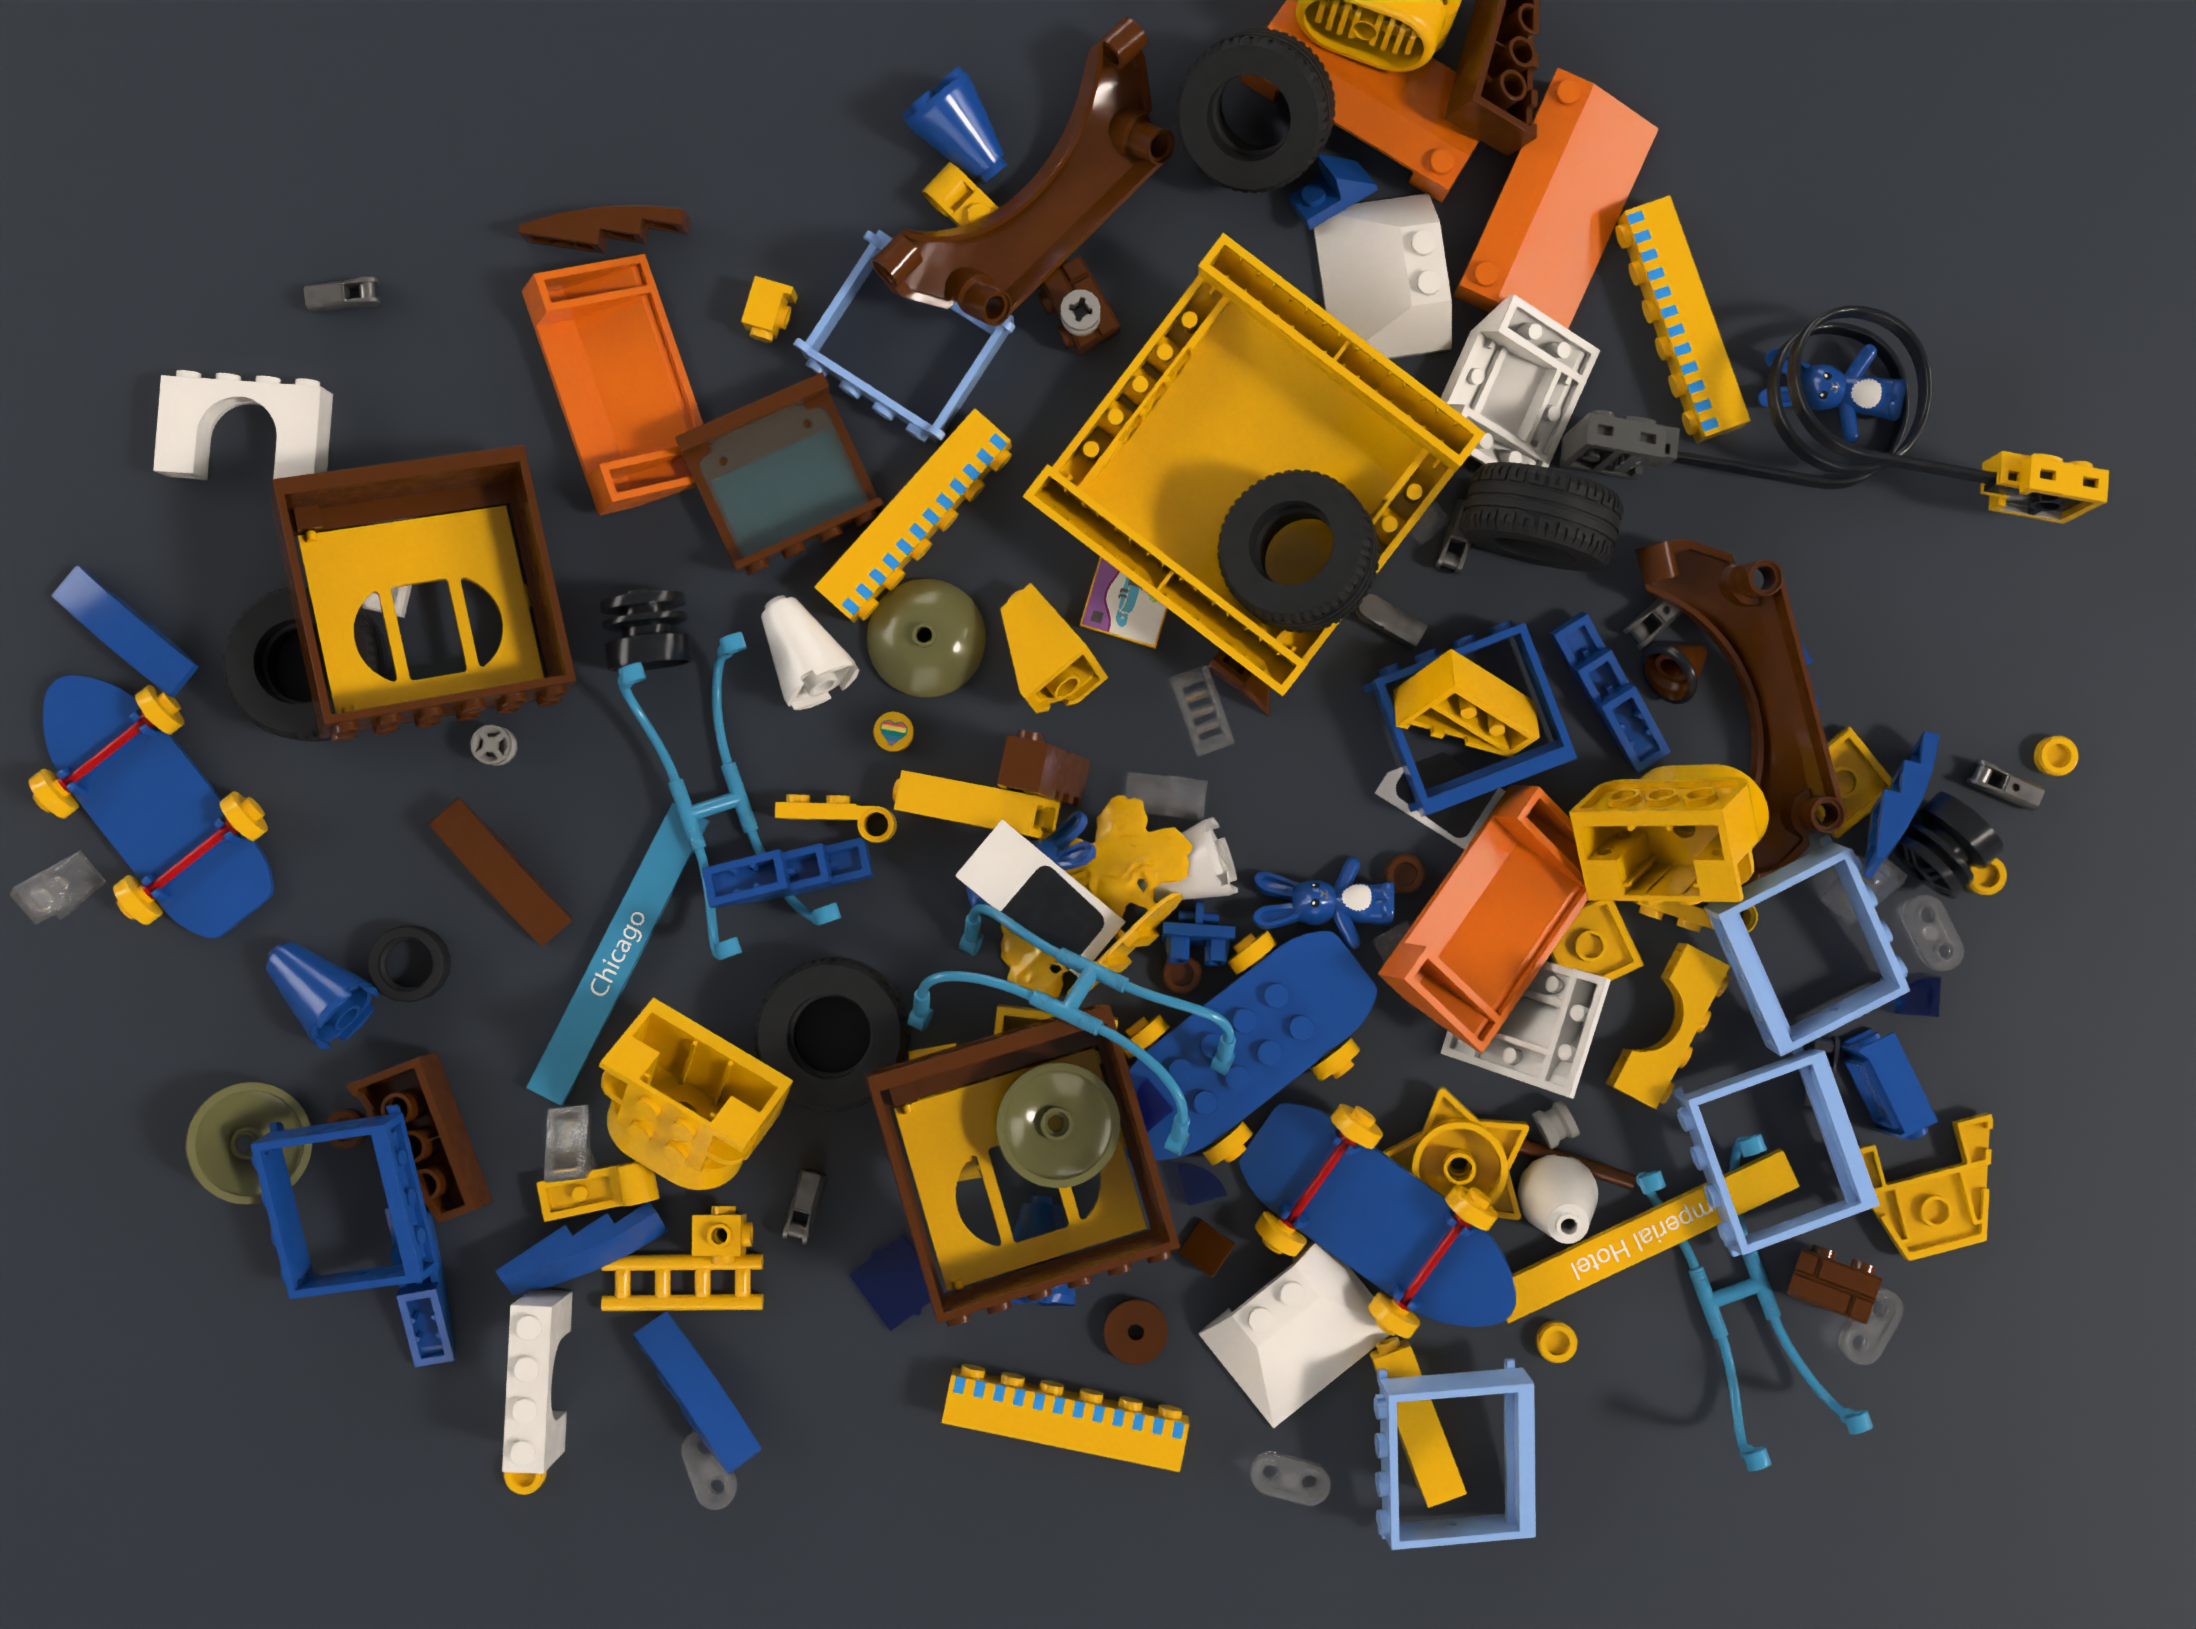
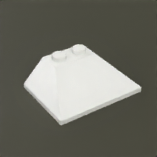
(1388, 275)
(1519, 382)
(1545, 1032)
(1296, 1333)

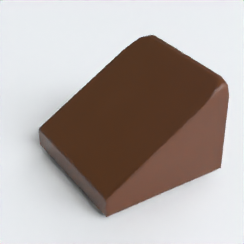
(1207, 1248)

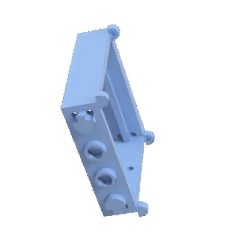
(856, 387)
(1752, 976)
(1835, 1131)
(1519, 1457)

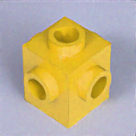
(707, 1239)

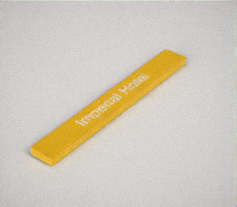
(1647, 1234)

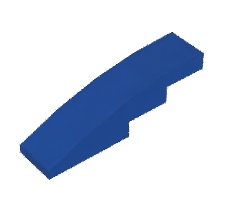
(125, 631)
(1610, 692)
(1899, 804)
(787, 873)
(570, 1256)
(425, 1309)
(697, 1392)

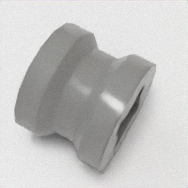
(1079, 321)
(488, 740)
(1555, 1124)

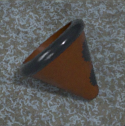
(1674, 670)

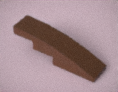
(592, 227)
(500, 871)

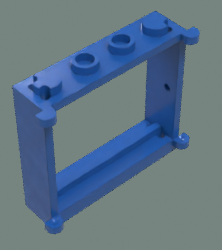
(1494, 775)
(401, 1191)

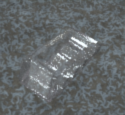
(1189, 678)

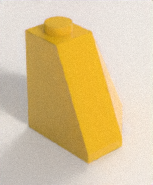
(1047, 653)

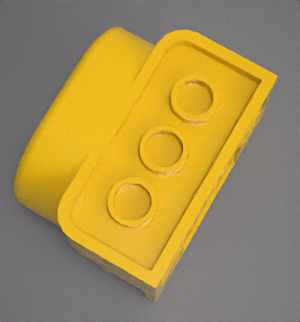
(1379, 32)
(1670, 835)
(687, 1099)

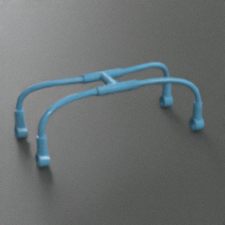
(736, 798)
(1068, 1009)
(1710, 1301)

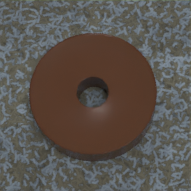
(1132, 1349)

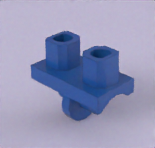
(1181, 935)

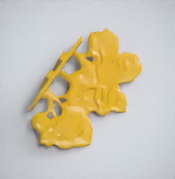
(1122, 857)

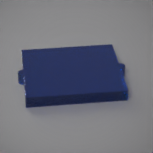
(893, 1282)

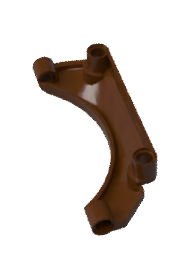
(1090, 173)
(1766, 655)

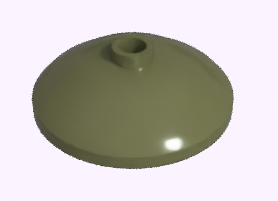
(933, 666)
(225, 1118)
(1087, 1130)

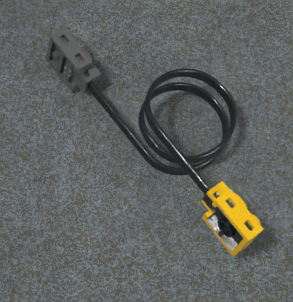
(2016, 483)

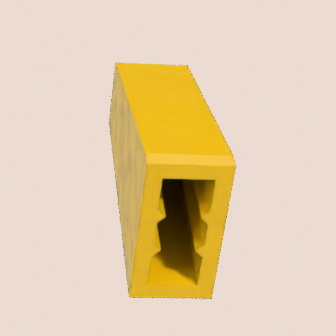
(974, 804)
(1420, 1429)

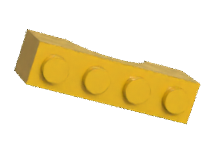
(1693, 983)

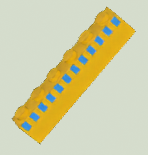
(1681, 319)
(914, 516)
(1066, 1418)

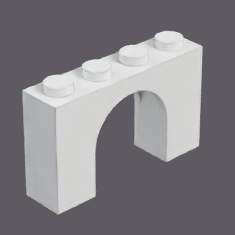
(194, 405)
(531, 1429)

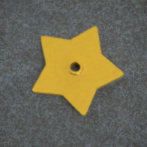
(1454, 1133)

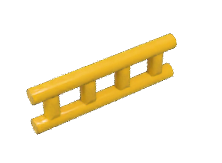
(688, 1302)

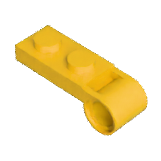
(957, 196)
(835, 808)
(1691, 916)
(603, 1189)

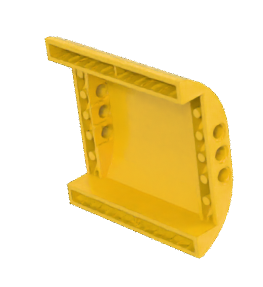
(1222, 396)

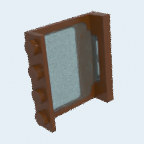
(779, 475)

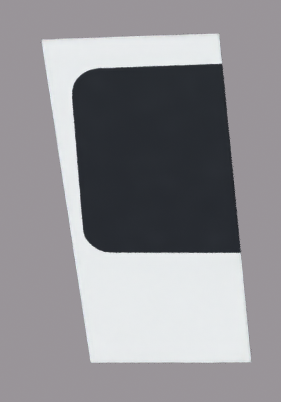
(1456, 822)
(1038, 894)

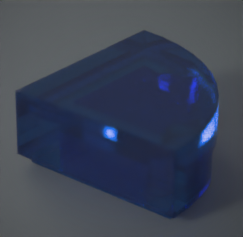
(1922, 998)
(1152, 1104)
(1200, 1184)

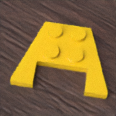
(1940, 1206)

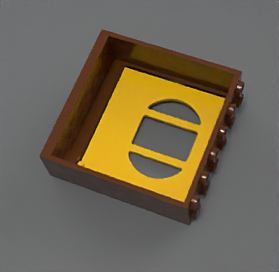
(436, 546)
(961, 1123)

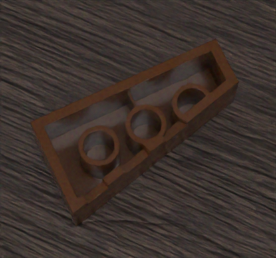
(1495, 75)
(1042, 769)
(438, 1138)

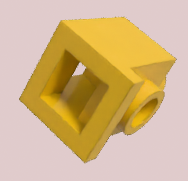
(768, 309)

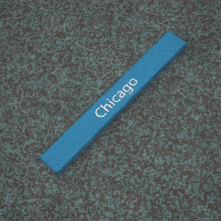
(614, 960)

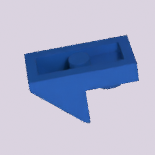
(1338, 188)

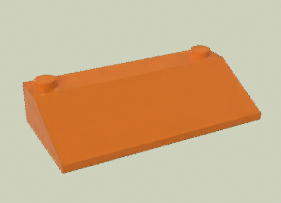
(1389, 110)
(1559, 201)
(616, 378)
(1492, 919)

